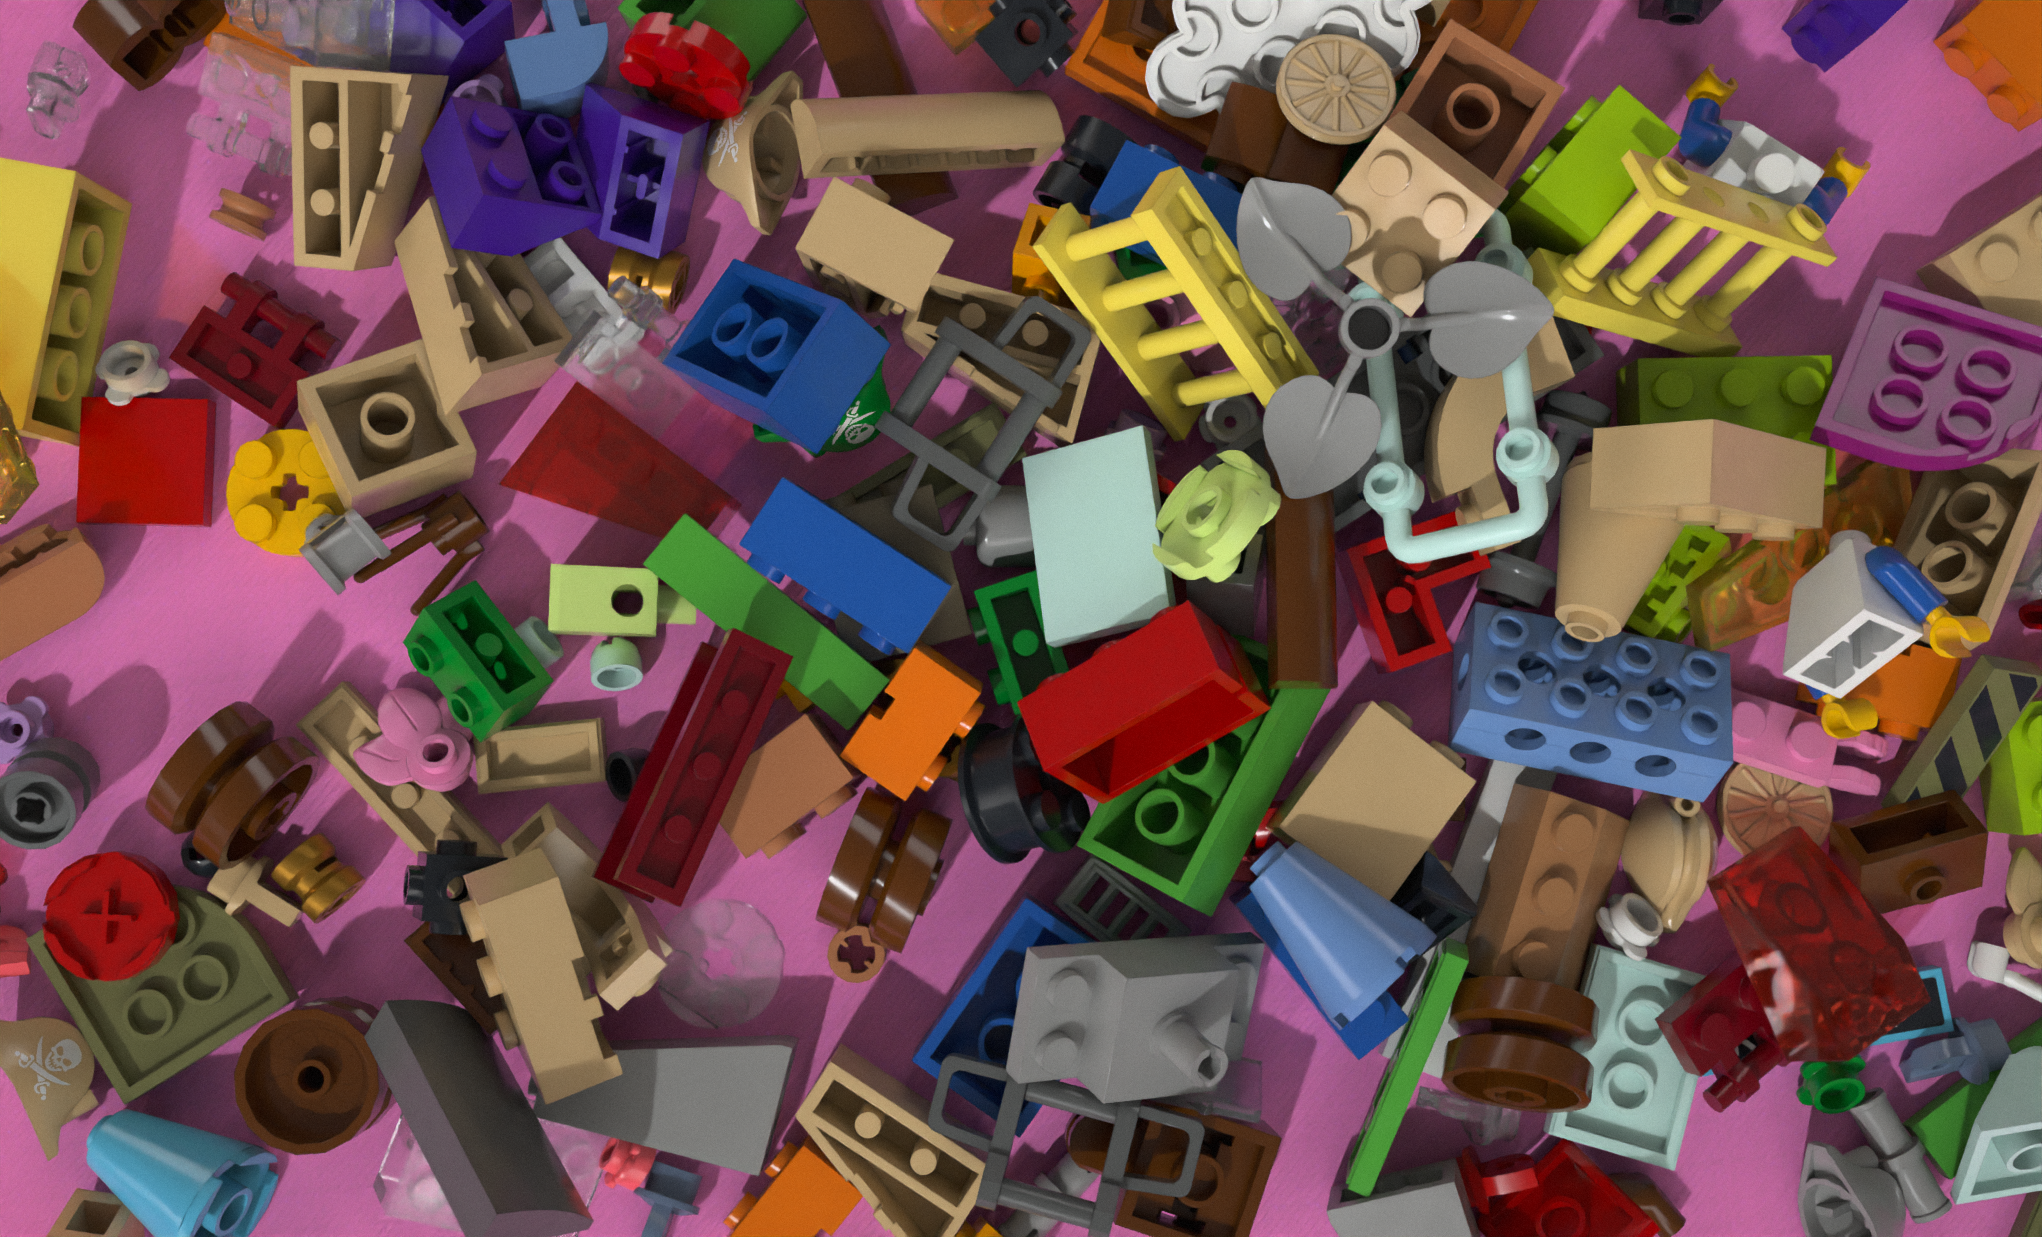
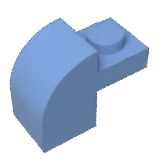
(555, 66)

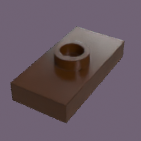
(455, 965)

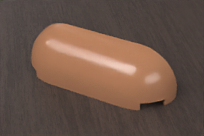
(45, 584)

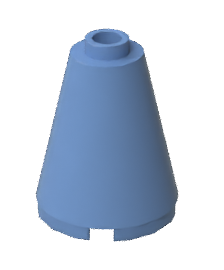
(1336, 929)

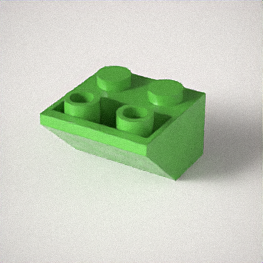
(752, 25)

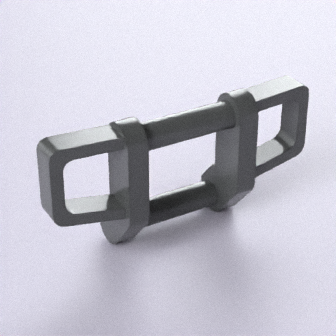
(1038, 394)
(1080, 1212)

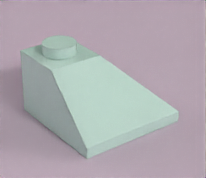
(2006, 1136)

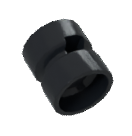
(1088, 151)

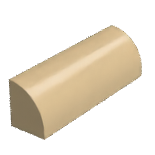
(925, 132)

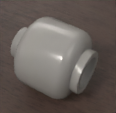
(1004, 531)

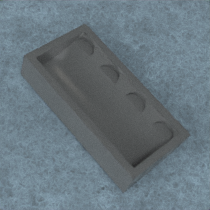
(473, 1123)

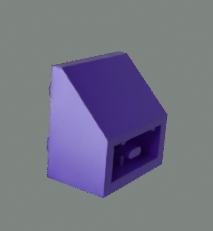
(449, 37)
(641, 168)
(507, 177)

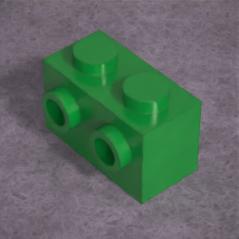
(1013, 623)
(476, 661)

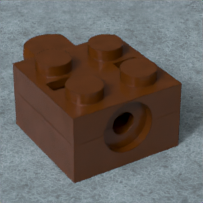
(1226, 1181)

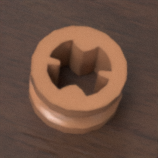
(242, 214)
(844, 966)

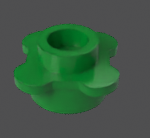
(1832, 1084)

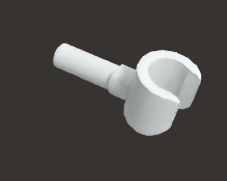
(1990, 963)

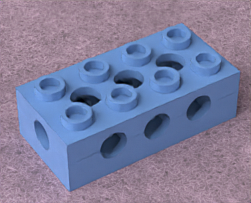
(1598, 711)

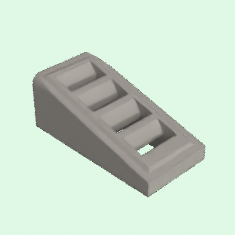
(1084, 879)

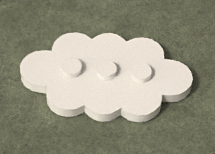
(1250, 39)

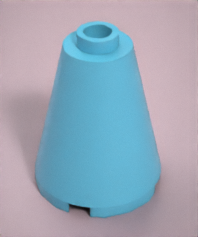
(182, 1176)

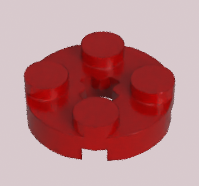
(686, 68)

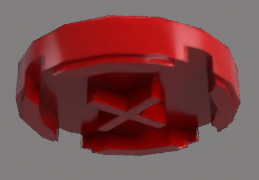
(110, 916)

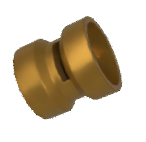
(664, 275)
(318, 877)

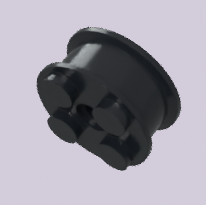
(1011, 797)

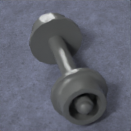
(1515, 577)

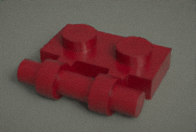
(242, 365)
(1711, 1023)

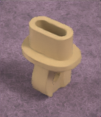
(247, 885)

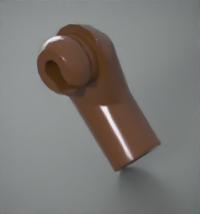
(1651, 1201)

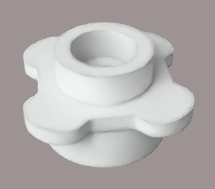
(131, 371)
(1630, 924)

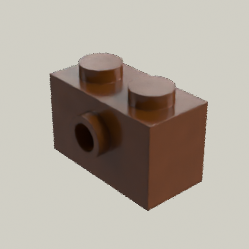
(1911, 851)

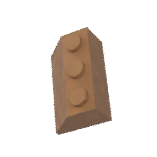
(1544, 888)

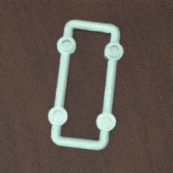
(1522, 455)

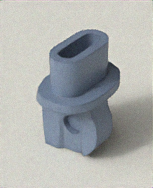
(1970, 1049)
(670, 1193)

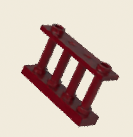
(692, 768)

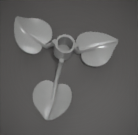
(1476, 318)

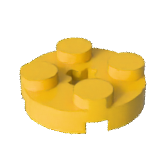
(255, 489)

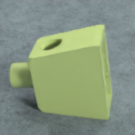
(585, 596)

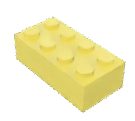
(56, 292)

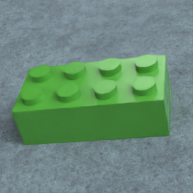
(1199, 815)

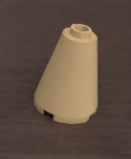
(1603, 558)

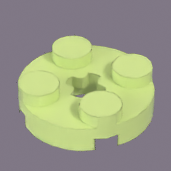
(1214, 517)

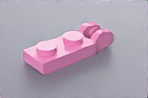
(1798, 747)

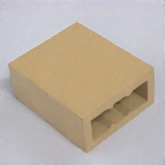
(1374, 797)

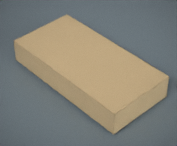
(542, 756)

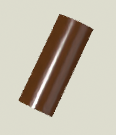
(869, 62)
(1301, 591)

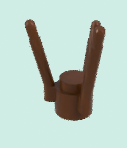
(447, 524)

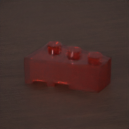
(615, 471)

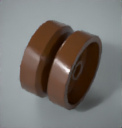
(232, 784)
(881, 868)
(1521, 1044)
(283, 1085)

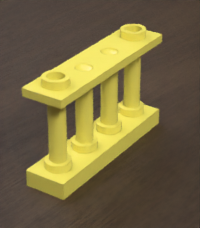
(1203, 267)
(1670, 312)

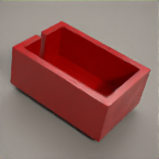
(1142, 703)

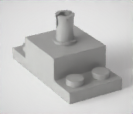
(1135, 1014)

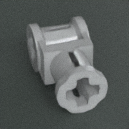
(341, 547)

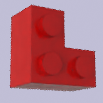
(1396, 597)

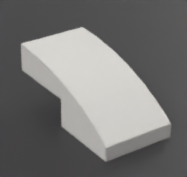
(570, 285)

